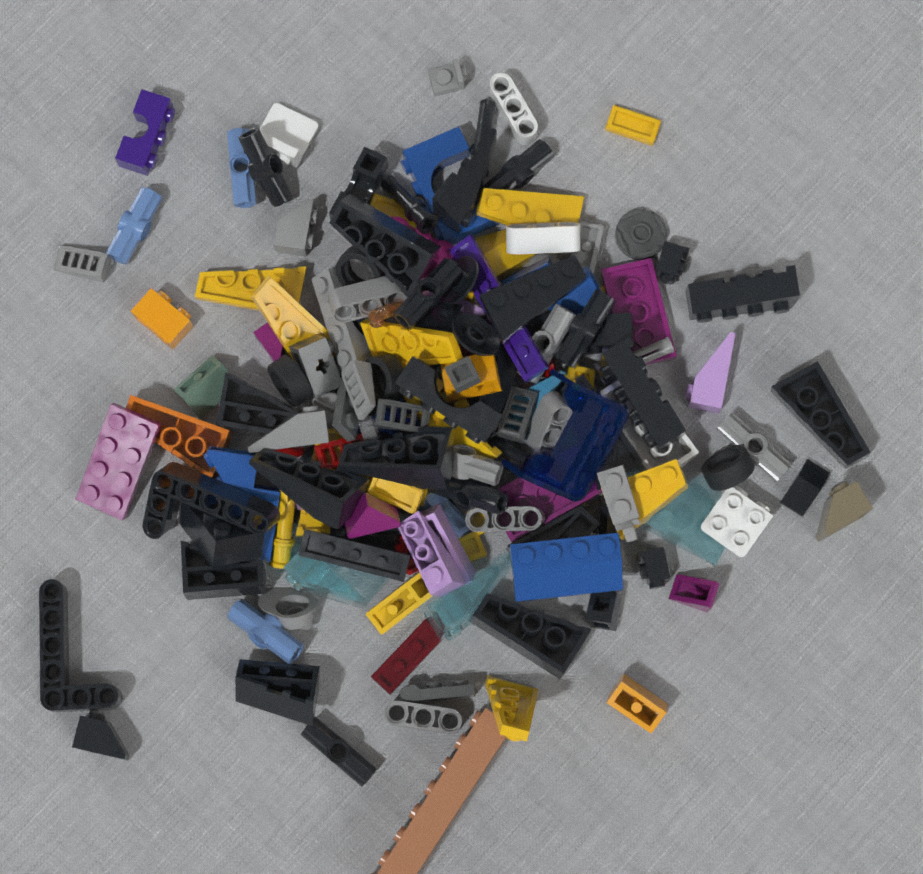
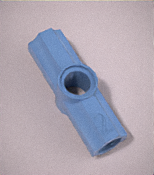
(242, 183)
(134, 225)
(265, 631)

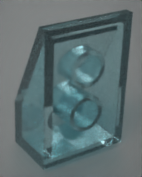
(681, 525)
(321, 580)
(453, 610)

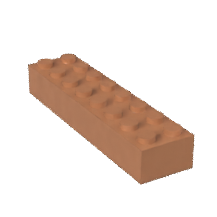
(444, 797)

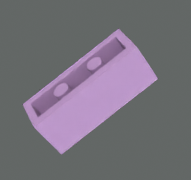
(441, 526)

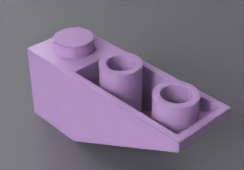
(430, 556)

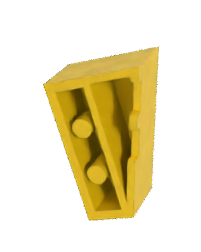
(656, 489)

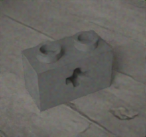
(306, 356)

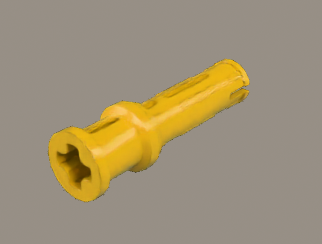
(283, 540)

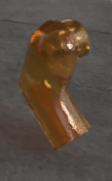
(377, 315)

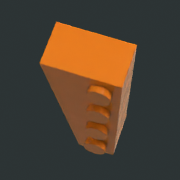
(183, 435)

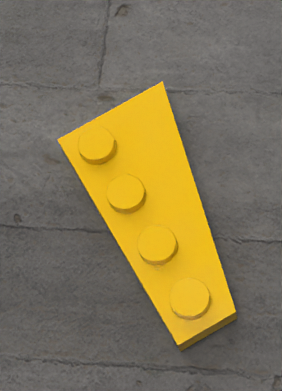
(237, 287)
(512, 707)

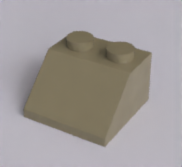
(843, 508)

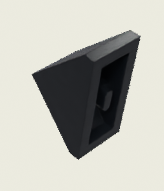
(805, 487)

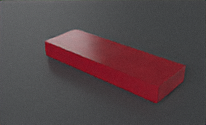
(406, 657)

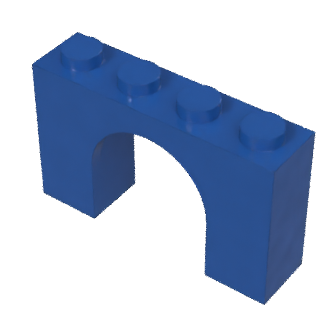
(423, 164)

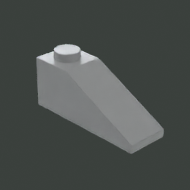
(300, 430)

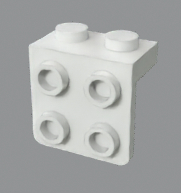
(288, 133)
(736, 521)

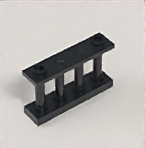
(358, 553)

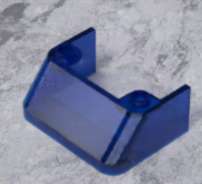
(581, 445)

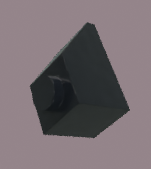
(98, 737)

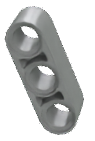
(358, 299)
(546, 424)
(518, 521)
(411, 710)

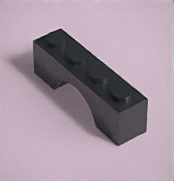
(421, 381)

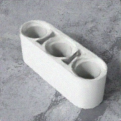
(511, 97)
(543, 238)

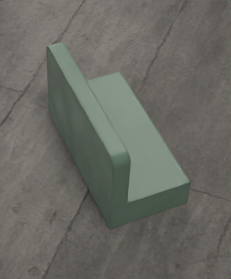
(203, 387)

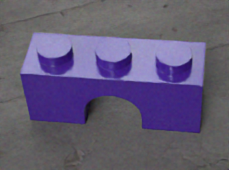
(140, 153)

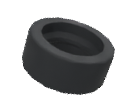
(344, 271)
(392, 369)
(290, 381)
(727, 468)

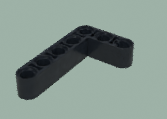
(173, 485)
(61, 658)

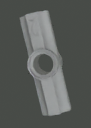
(555, 329)
(741, 434)
(471, 465)

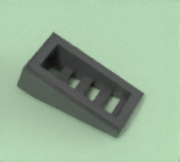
(382, 404)
(511, 434)

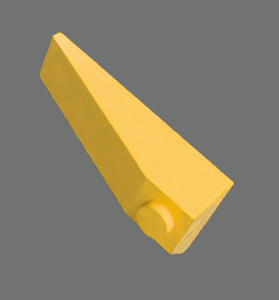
(494, 250)

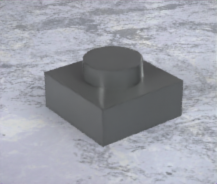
(462, 374)

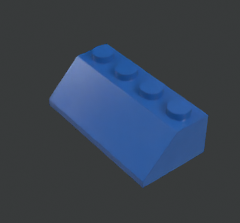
(566, 567)

